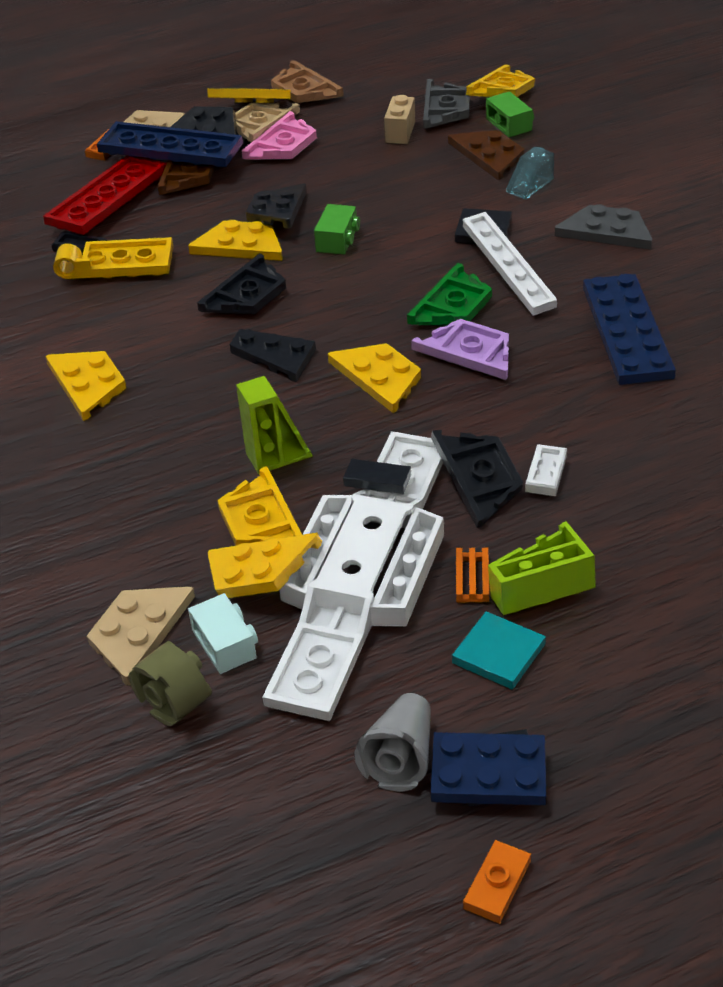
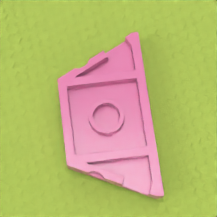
(281, 140)

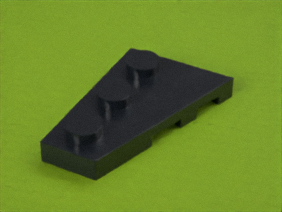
(277, 351)

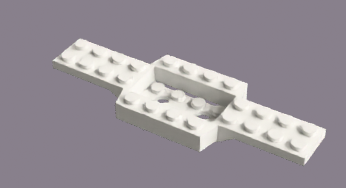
(341, 605)

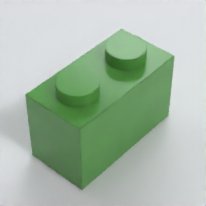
(509, 114)
(336, 229)

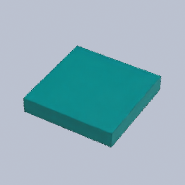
(499, 650)

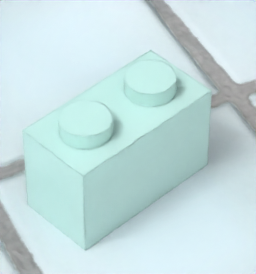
(223, 633)

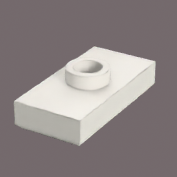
(546, 470)

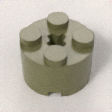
(170, 683)

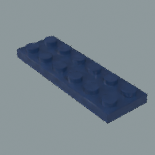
(170, 144)
(628, 329)

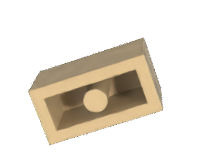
(399, 119)

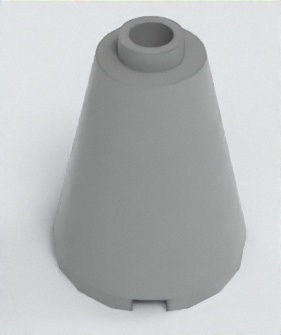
(397, 745)

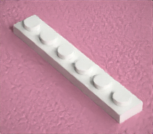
(510, 263)

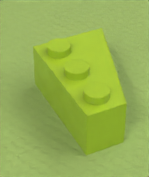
(267, 427)
(543, 572)

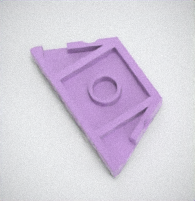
(468, 346)

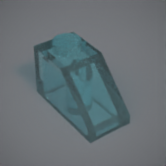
(532, 172)

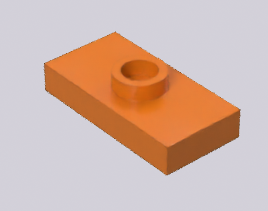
(497, 881)

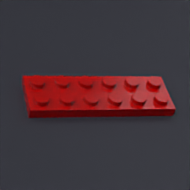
(104, 194)

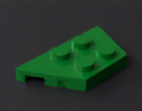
(452, 299)

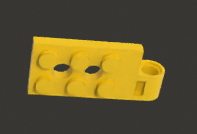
(114, 258)

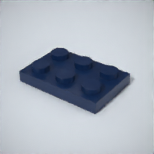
(488, 768)

